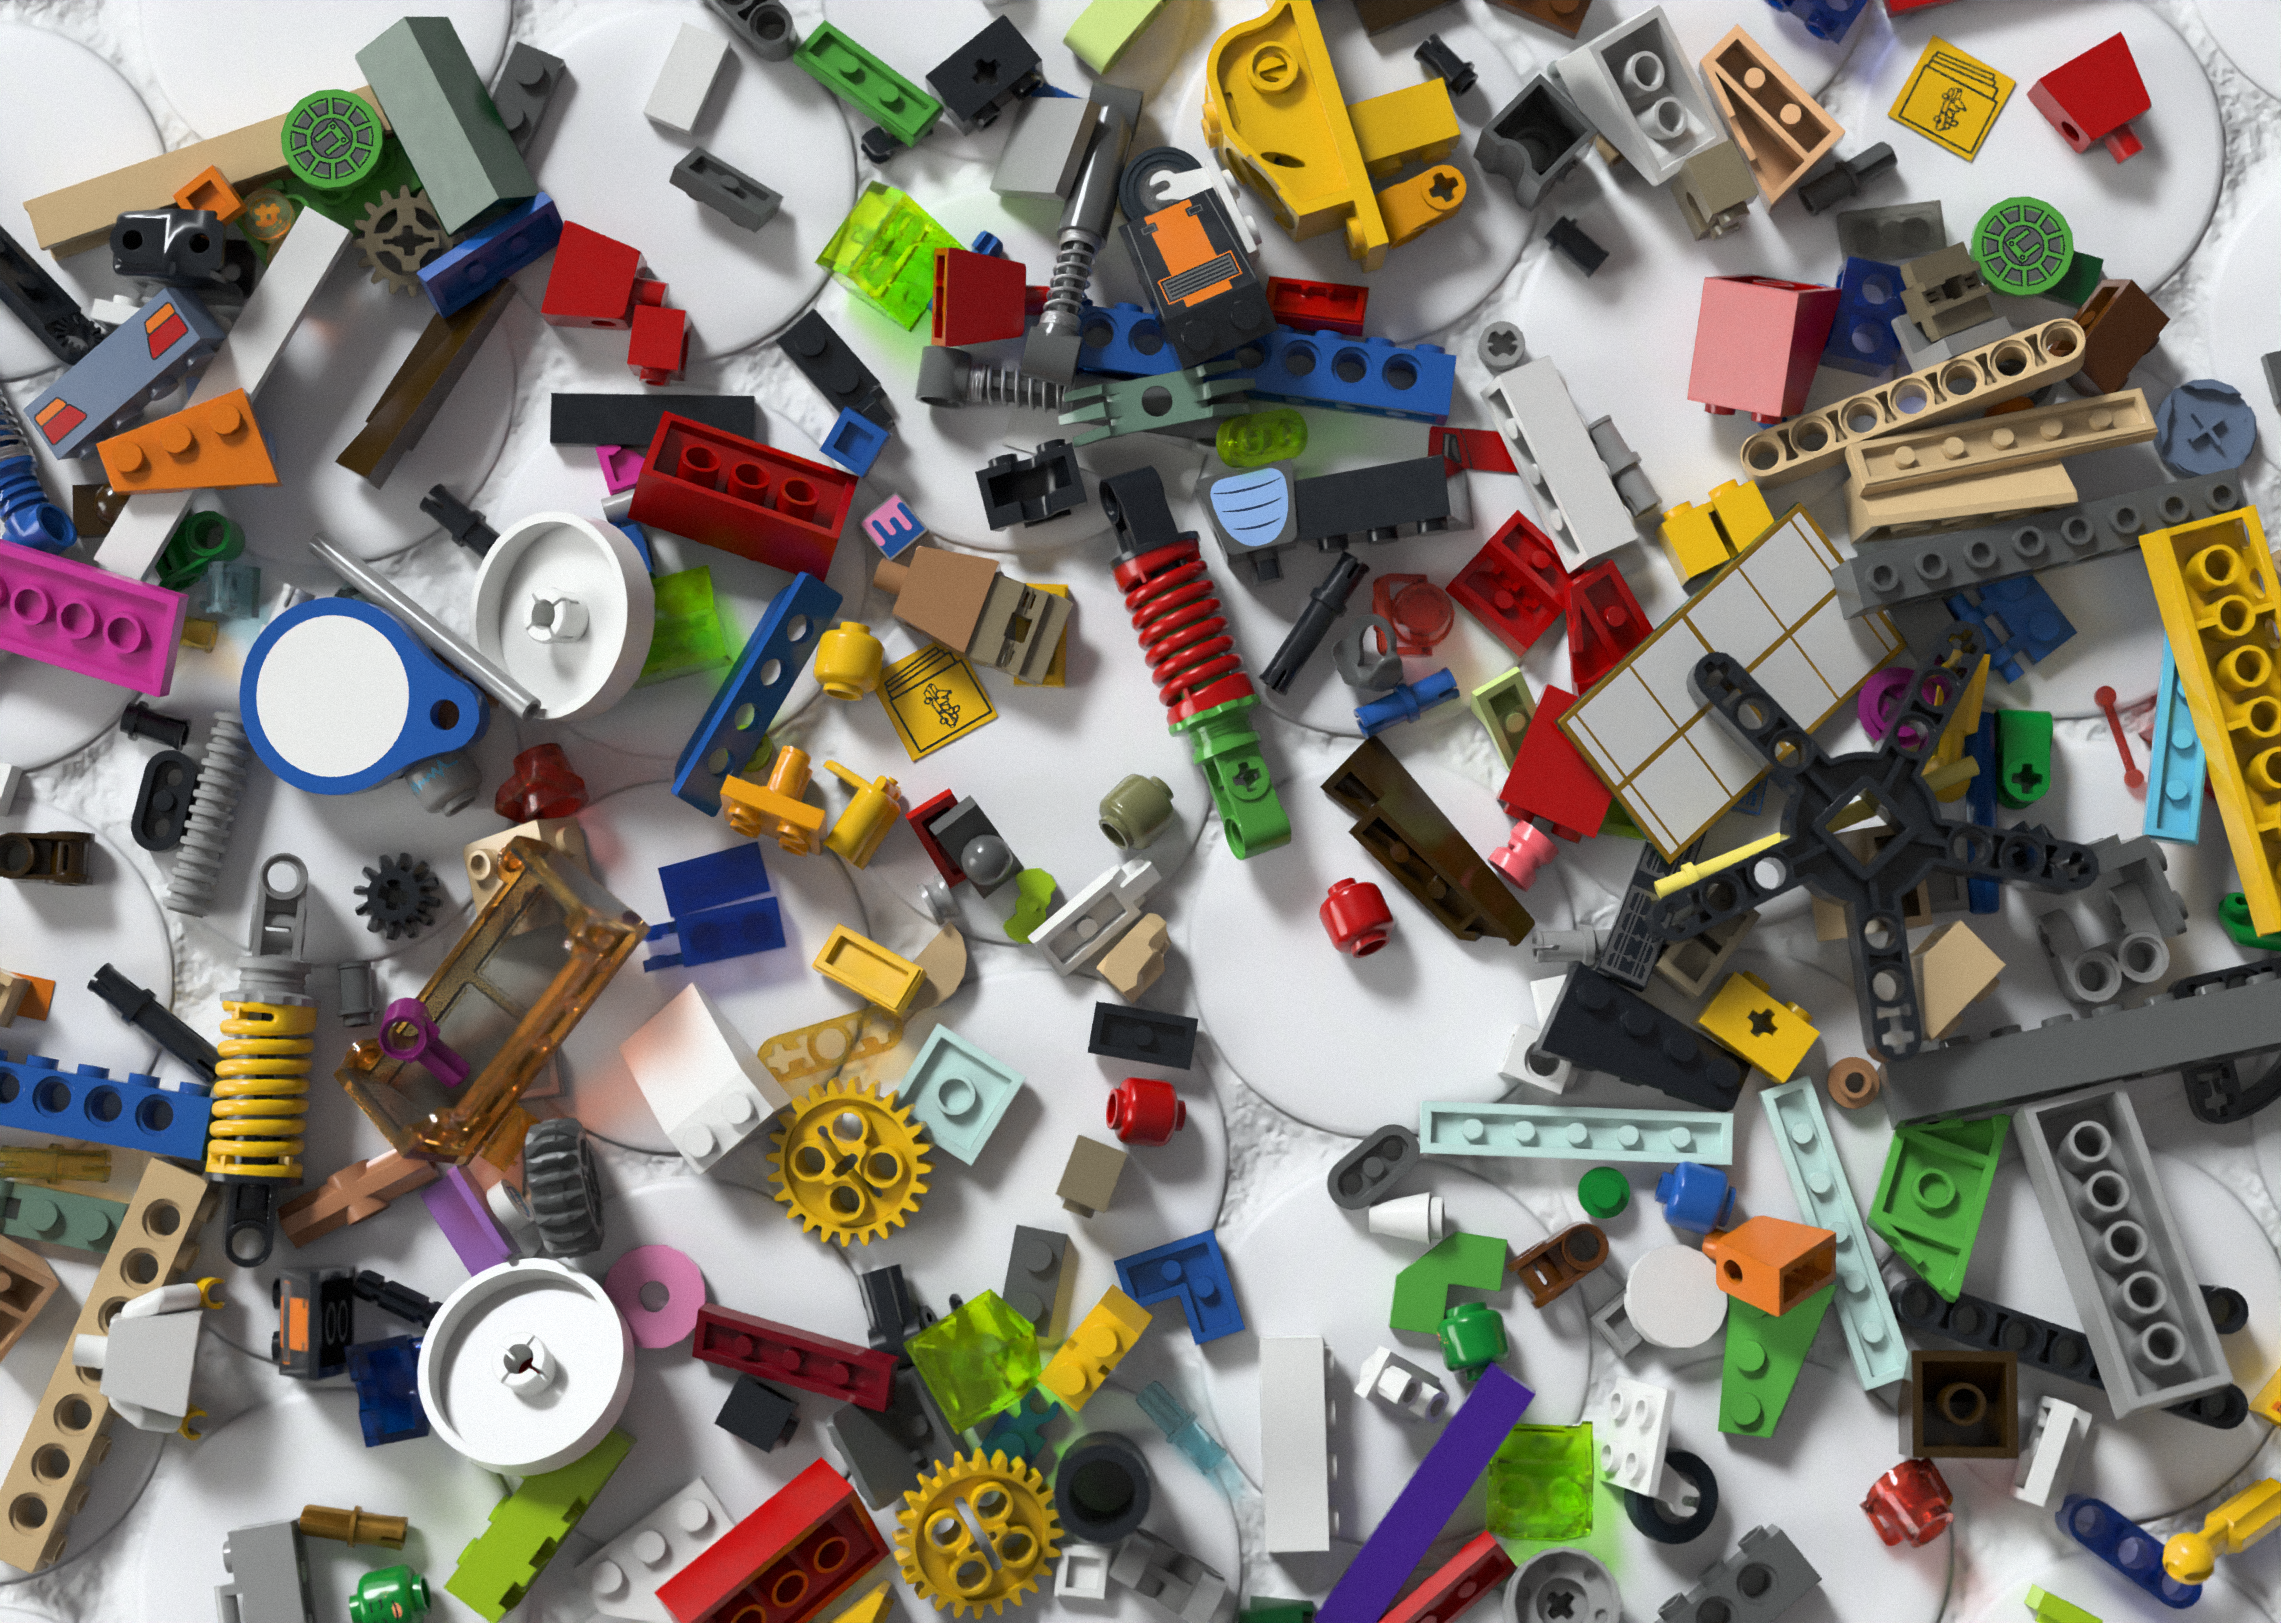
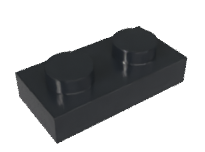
(1143, 1035)

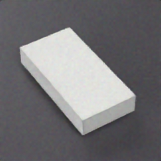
(687, 78)

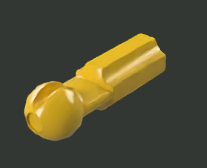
(1962, 723)
(2227, 1530)

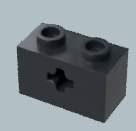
(992, 52)

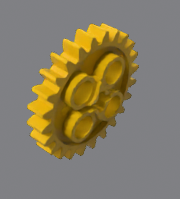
(817, 1191)
(936, 1558)

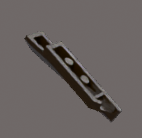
(423, 385)
(1423, 847)

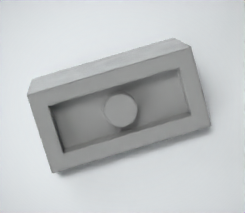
(1924, 353)

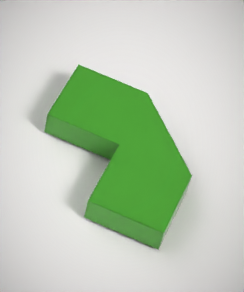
(1423, 1285)

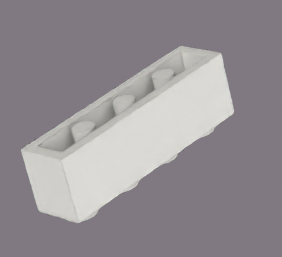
(1559, 464)
(1294, 1443)

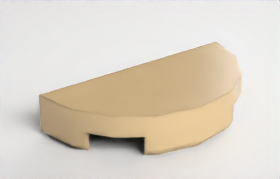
(946, 967)

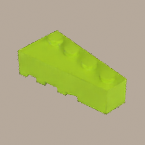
(532, 1528)

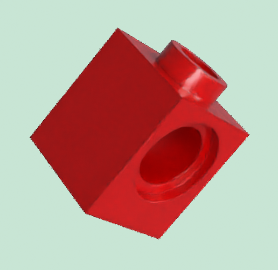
(659, 344)

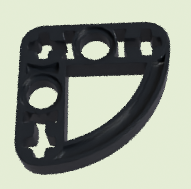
(2239, 1103)

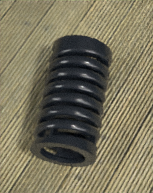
(1094, 1524)

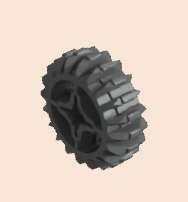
(564, 1188)

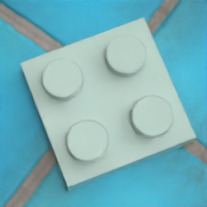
(958, 1093)

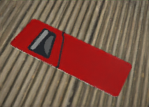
(1471, 448)

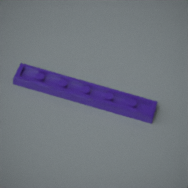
(1428, 1499)

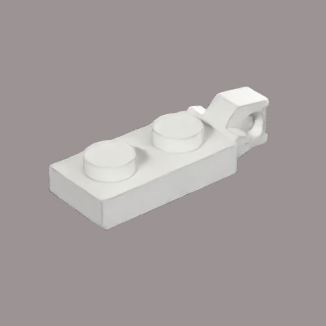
(1095, 915)

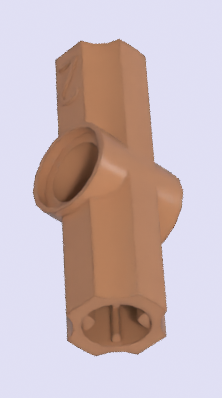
(353, 1196)

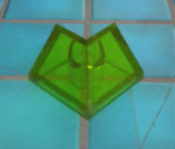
(977, 1359)

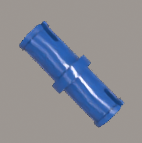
(1406, 703)

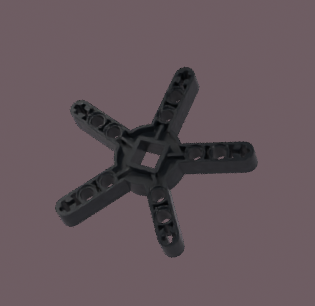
(1895, 790)

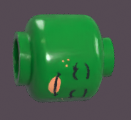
(1473, 1339)
(391, 1596)

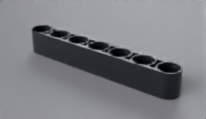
(2040, 1346)

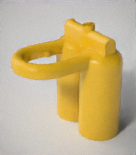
(865, 818)

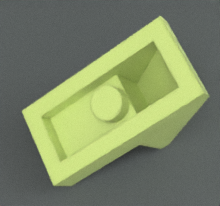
(1506, 712)

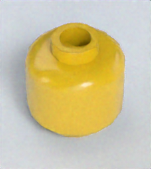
(848, 662)

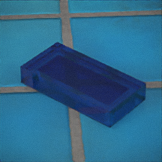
(715, 880)

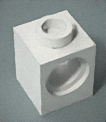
(1517, 1067)

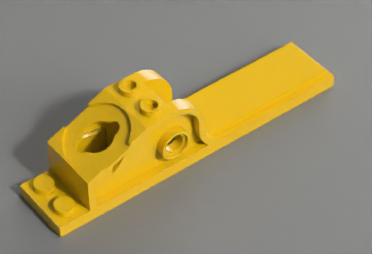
(1295, 121)

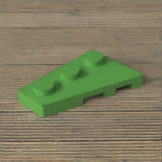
(1765, 1361)

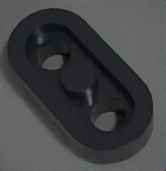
(160, 801)

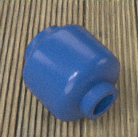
(1695, 1197)

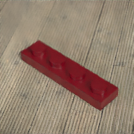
(795, 1357)

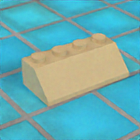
(1958, 503)

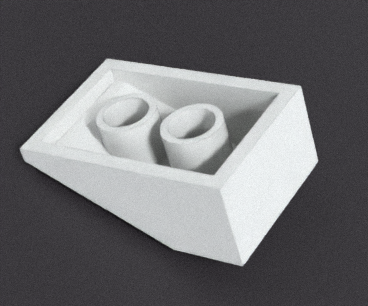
(1643, 95)
(702, 1080)

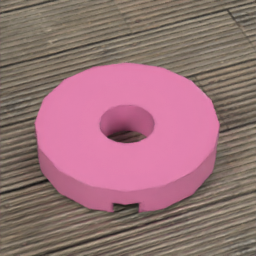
(677, 1274)

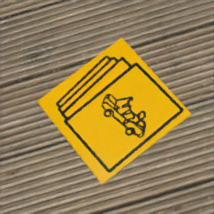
(1951, 98)
(933, 699)

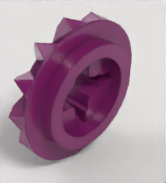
(1873, 702)

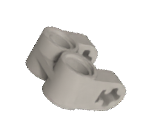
(2135, 926)
(1169, 1576)

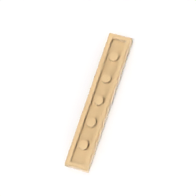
(2000, 442)

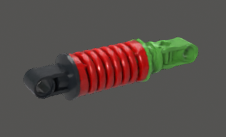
(1191, 659)

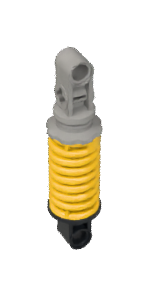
(262, 1066)

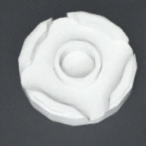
(1674, 1297)

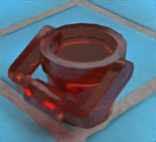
(1417, 613)
(545, 786)
(1911, 1501)

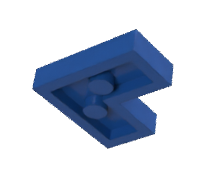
(1188, 1270)

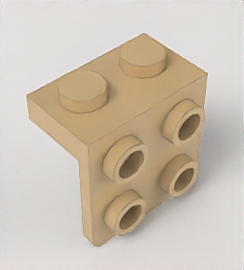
(482, 854)

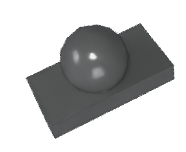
(976, 847)

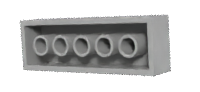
(2120, 1250)

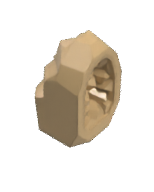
(1137, 958)

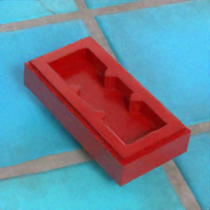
(1318, 305)

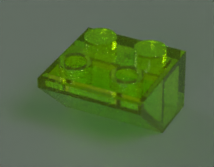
(887, 254)
(687, 628)

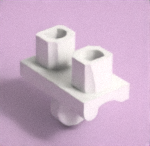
(1401, 1387)

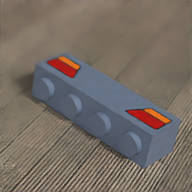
(126, 373)

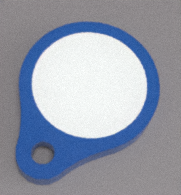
(351, 698)

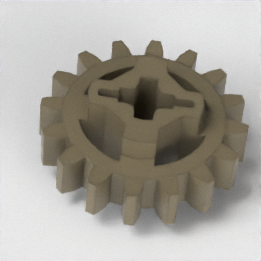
(405, 218)

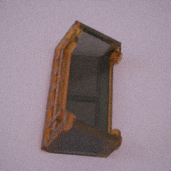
(501, 1004)

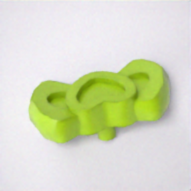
(1036, 891)

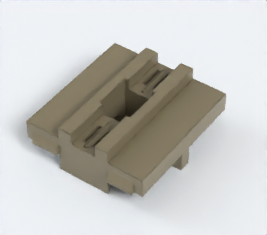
(1945, 292)
(1047, 622)

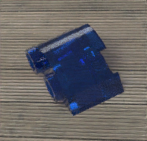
(388, 1389)

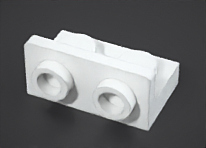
(2050, 1453)

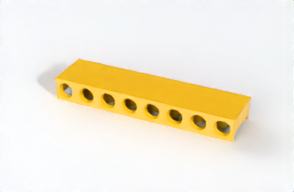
(2231, 681)

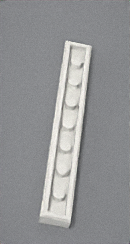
(241, 362)

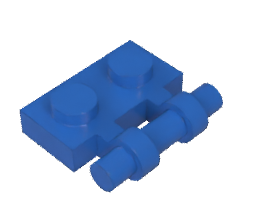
(2027, 617)

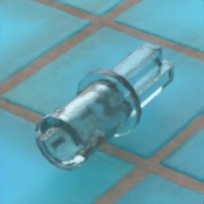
(1180, 1426)

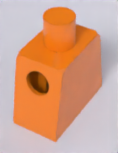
(1772, 1262)

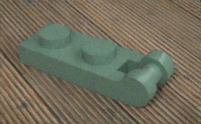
(61, 1216)

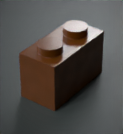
(2118, 331)

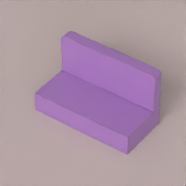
(469, 1221)

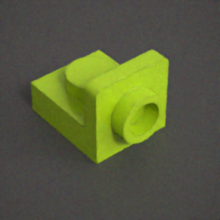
(2055, 1609)

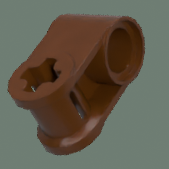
(1557, 1263)

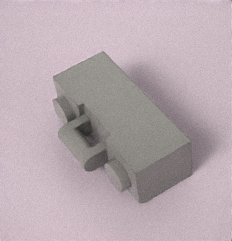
(270, 1571)

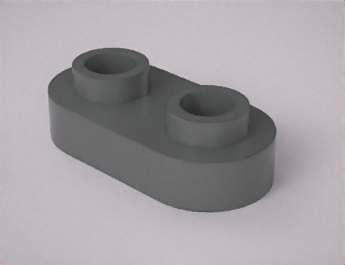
(1372, 1167)

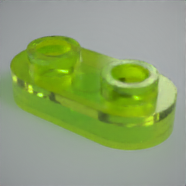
(1271, 437)

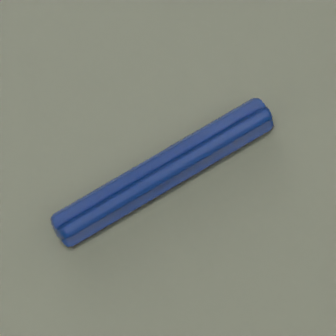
(1982, 808)

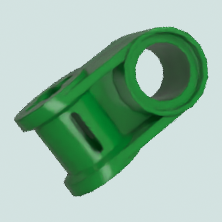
(188, 552)
(2022, 748)

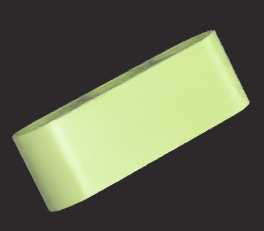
(1111, 29)

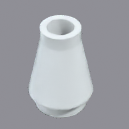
(1409, 1217)

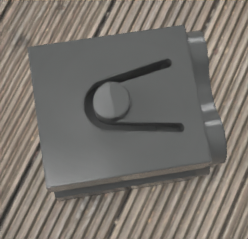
(1541, 115)

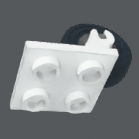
(1170, 175)
(1666, 1489)

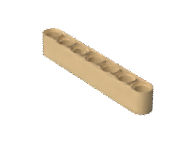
(1929, 385)

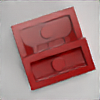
(1514, 584)

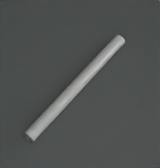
(425, 626)

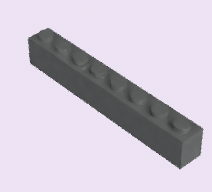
(2084, 1053)

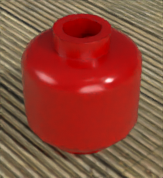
(1357, 917)
(1145, 1112)

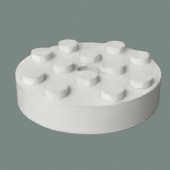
(564, 612)
(526, 1419)

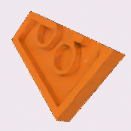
(195, 448)

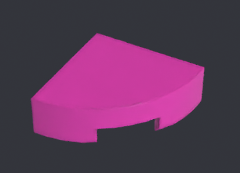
(619, 467)

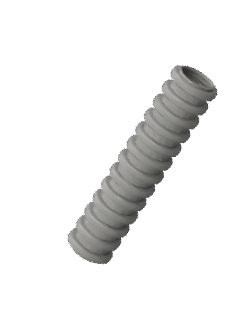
(210, 816)

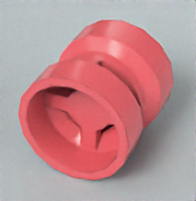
(1524, 854)

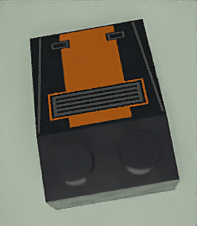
(1197, 279)
(314, 1321)

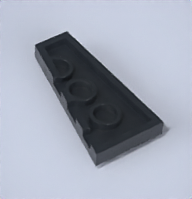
(1622, 1035)

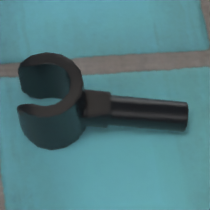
(879, 146)

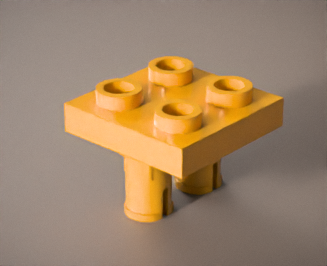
(778, 807)

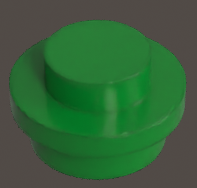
(1603, 1192)

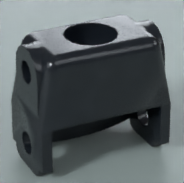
(167, 251)

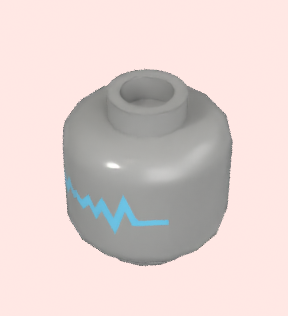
(446, 783)

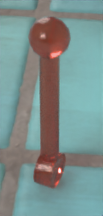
(2105, 697)

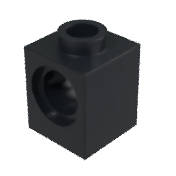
(759, 1414)

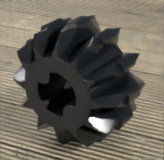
(411, 881)

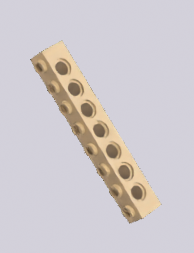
(53, 1425)

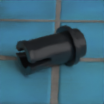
(1445, 63)
(1576, 245)
(155, 726)

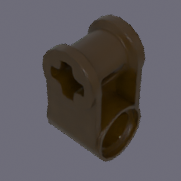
(52, 858)

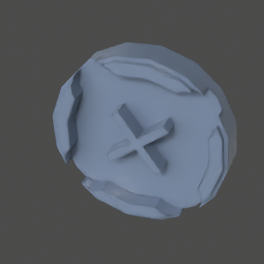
(2204, 428)

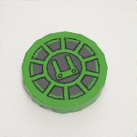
(333, 140)
(2021, 247)

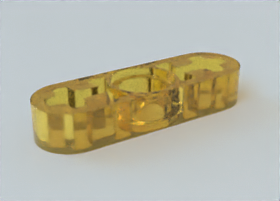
(864, 1020)

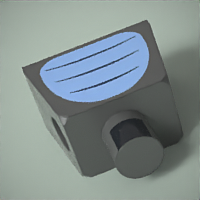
(1252, 516)

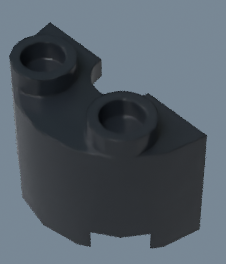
(1032, 489)

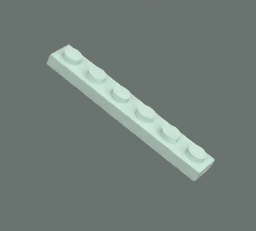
(1575, 1132)
(1828, 1204)

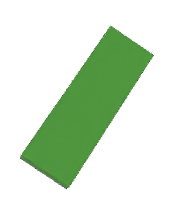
(868, 84)

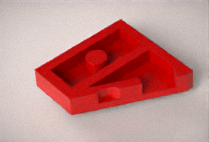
(1601, 623)

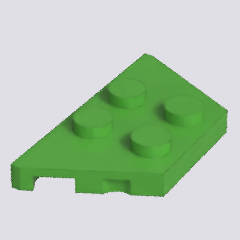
(1936, 1195)

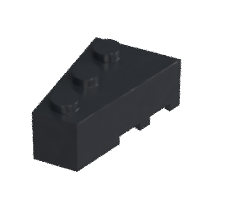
(1384, 503)

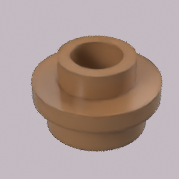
(1837, 1083)

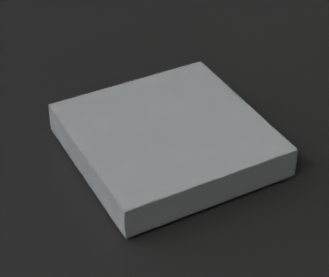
(1045, 148)

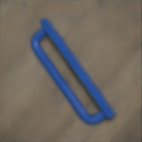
(744, 685)

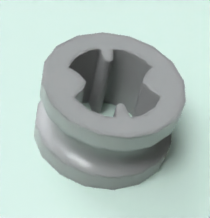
(1499, 331)
(939, 899)

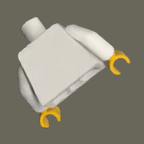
(152, 1356)

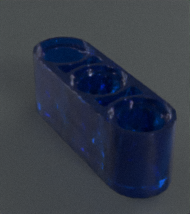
(2103, 1543)

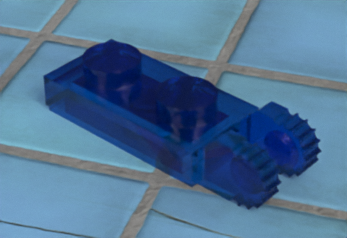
(720, 935)

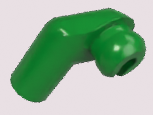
(2238, 923)

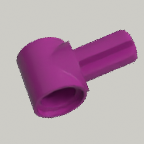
(423, 1046)

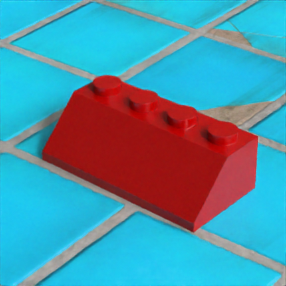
(742, 496)
(782, 1557)

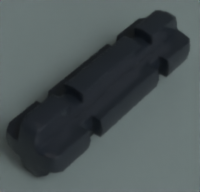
(396, 1298)

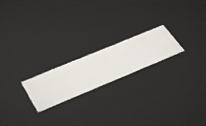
(1175, 465)

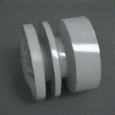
(1556, 1572)

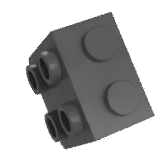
(2145, 864)
(897, 1445)

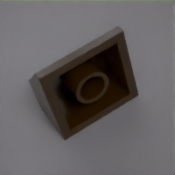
(1959, 1405)

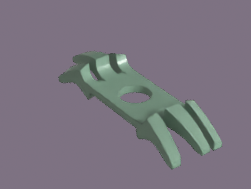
(1126, 409)

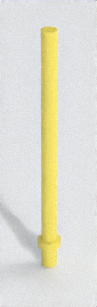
(1848, 816)

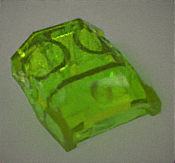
(1542, 1483)

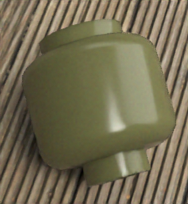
(1136, 812)

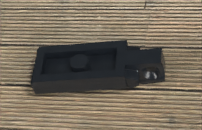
(834, 368)

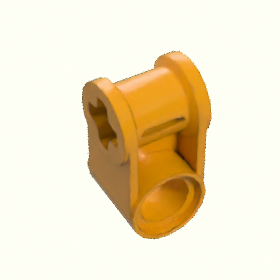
(1410, 208)

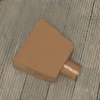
(939, 594)

